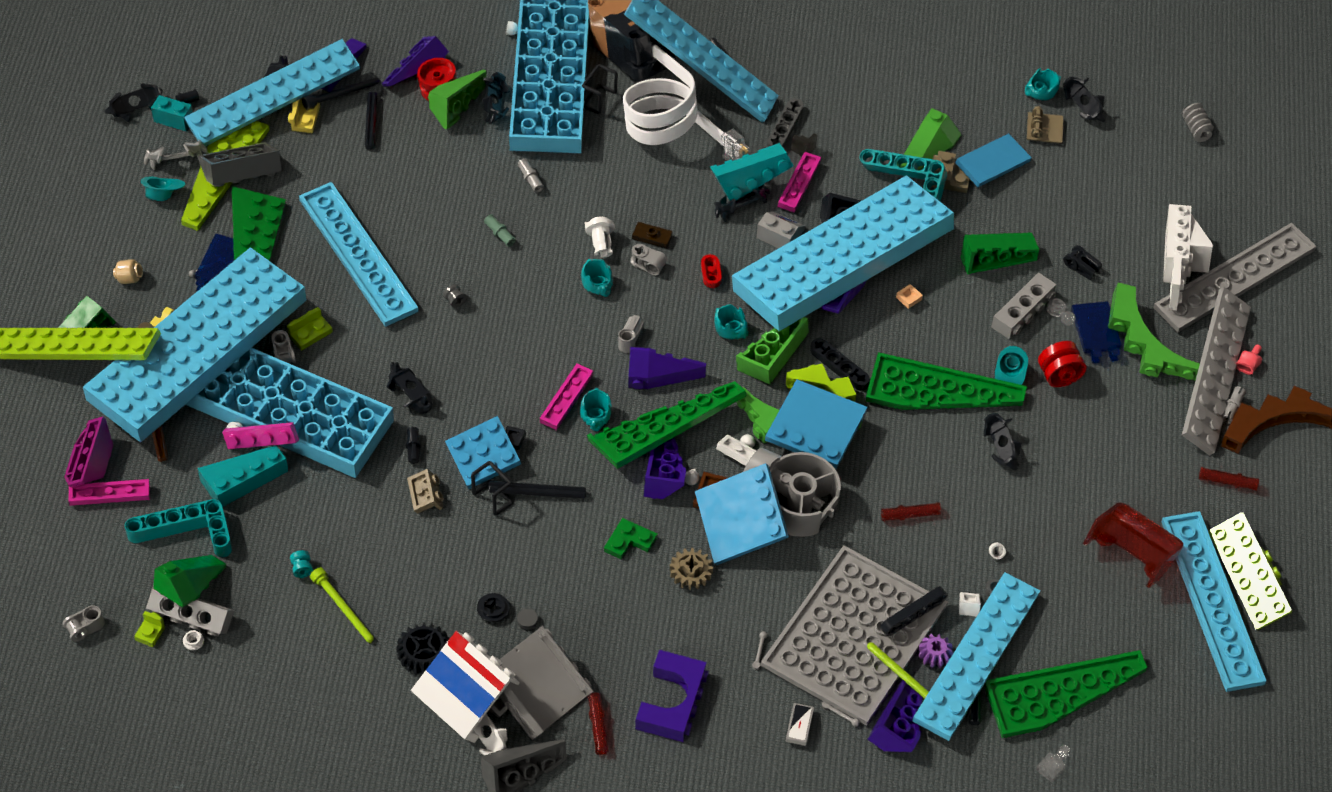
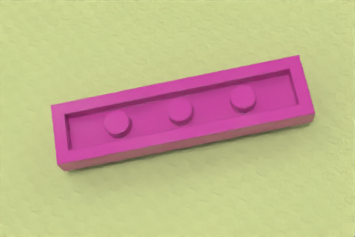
(799, 182)
(566, 396)
(260, 435)
(109, 492)

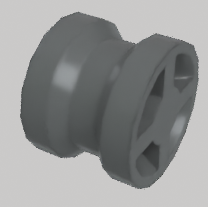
(454, 296)

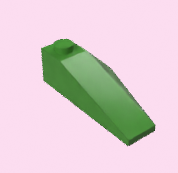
(454, 96)
(934, 135)

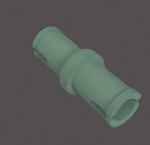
(499, 230)

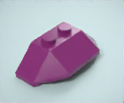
(90, 453)

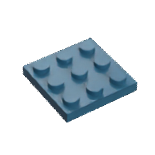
(483, 444)

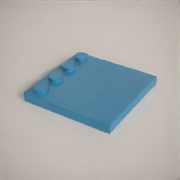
(816, 422)
(741, 514)

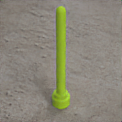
(320, 577)
(897, 669)

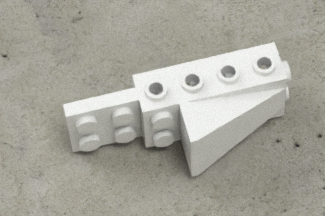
(1185, 250)

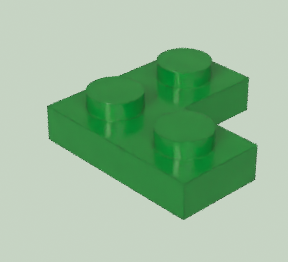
(629, 534)

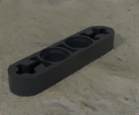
(842, 362)
(913, 611)

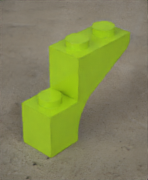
(817, 376)

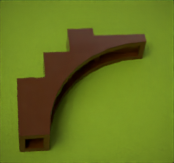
(1273, 412)

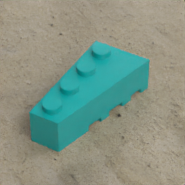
(751, 171)
(242, 474)

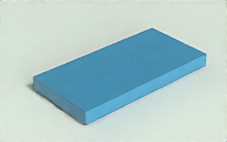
(993, 160)

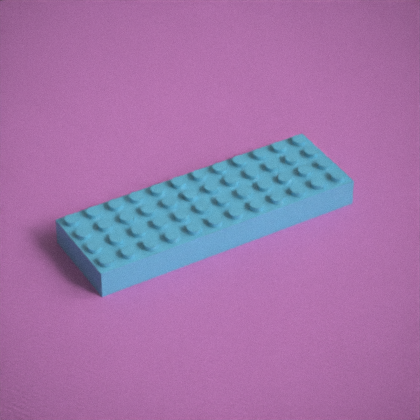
(549, 76)
(842, 252)
(196, 344)
(330, 420)

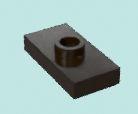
(652, 234)

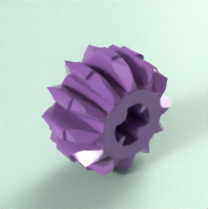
(935, 651)

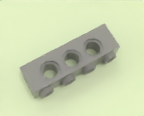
(1024, 306)
(220, 615)

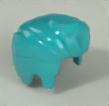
(1043, 85)
(597, 277)
(731, 322)
(596, 409)

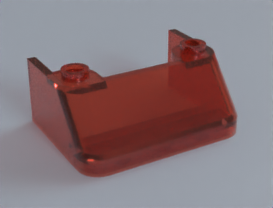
(1138, 537)

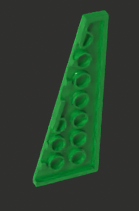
(255, 221)
(656, 427)

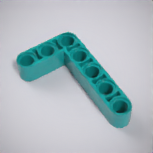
(910, 169)
(184, 523)

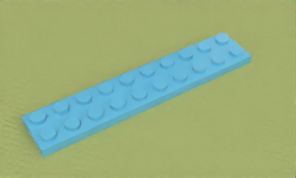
(703, 56)
(272, 92)
(358, 254)
(1214, 603)
(976, 656)

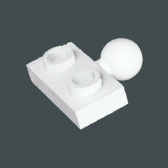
(738, 450)

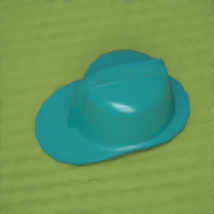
(161, 188)
(1012, 365)

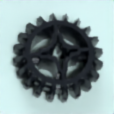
(422, 641)

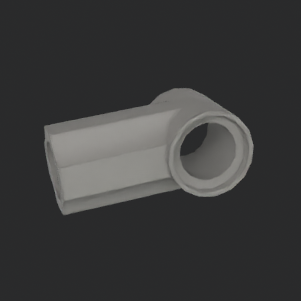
(629, 334)

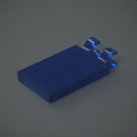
(216, 259)
(1093, 330)

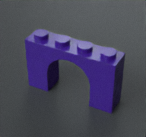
(674, 721)

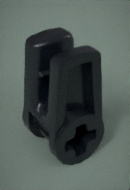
(1082, 262)

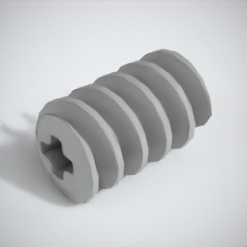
(1198, 122)

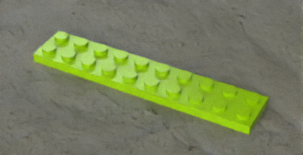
(77, 343)

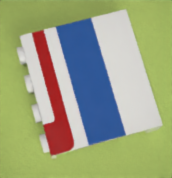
(463, 684)

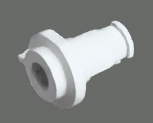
(600, 230)

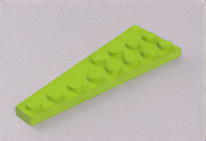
(205, 195)

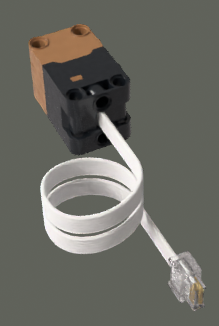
(642, 58)

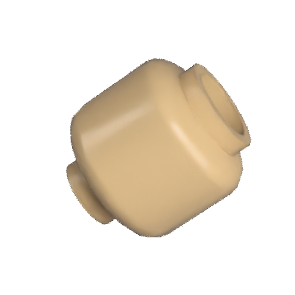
(128, 271)

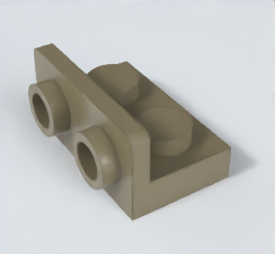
(425, 491)

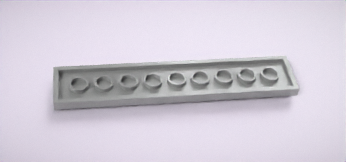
(1237, 275)
(1216, 371)

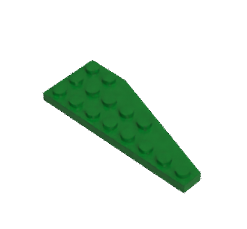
(920, 385)
(1044, 696)

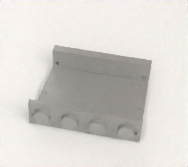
(547, 682)

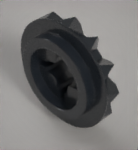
(487, 602)

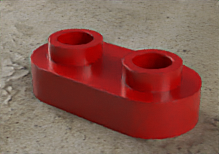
(711, 272)

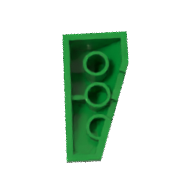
(186, 578)

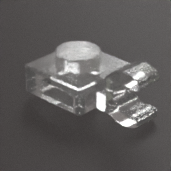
(1053, 765)

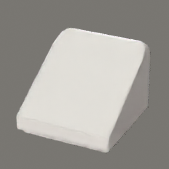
(969, 604)

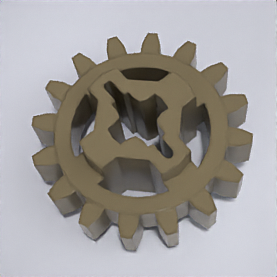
(701, 568)

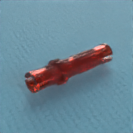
(1228, 478)
(902, 512)
(597, 716)

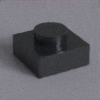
(516, 436)

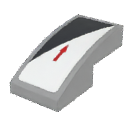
(799, 724)

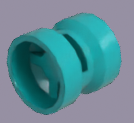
(301, 565)

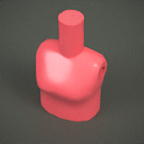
(1249, 360)

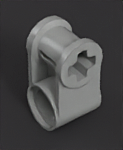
(649, 261)
(283, 350)
(83, 623)

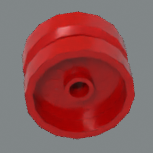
(434, 73)
(1062, 364)

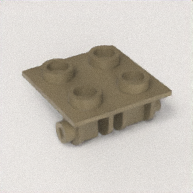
(1044, 126)

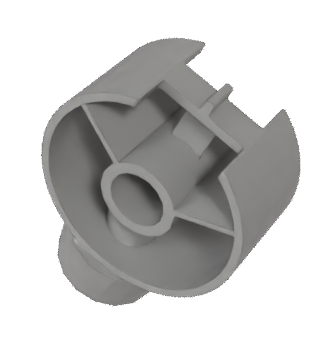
(802, 480)

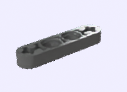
(785, 125)

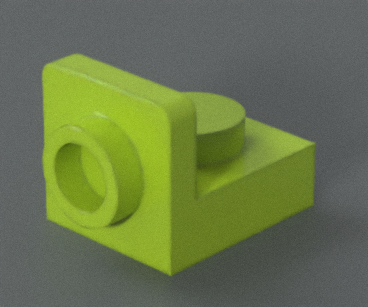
(150, 629)

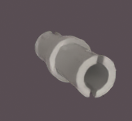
(530, 175)
(1233, 404)

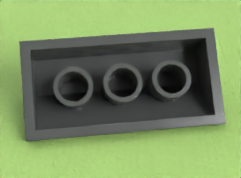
(240, 163)

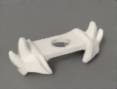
(495, 741)

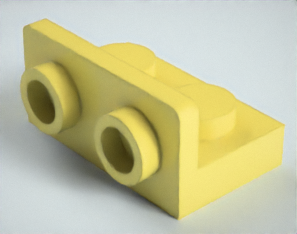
(302, 119)

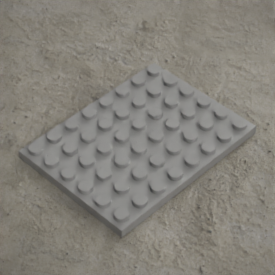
(830, 632)

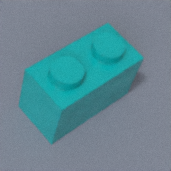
(171, 112)

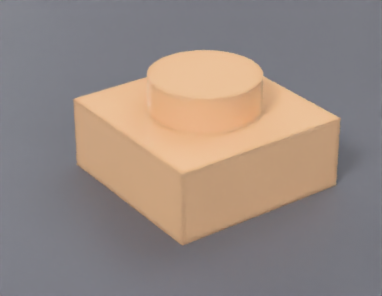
(909, 296)

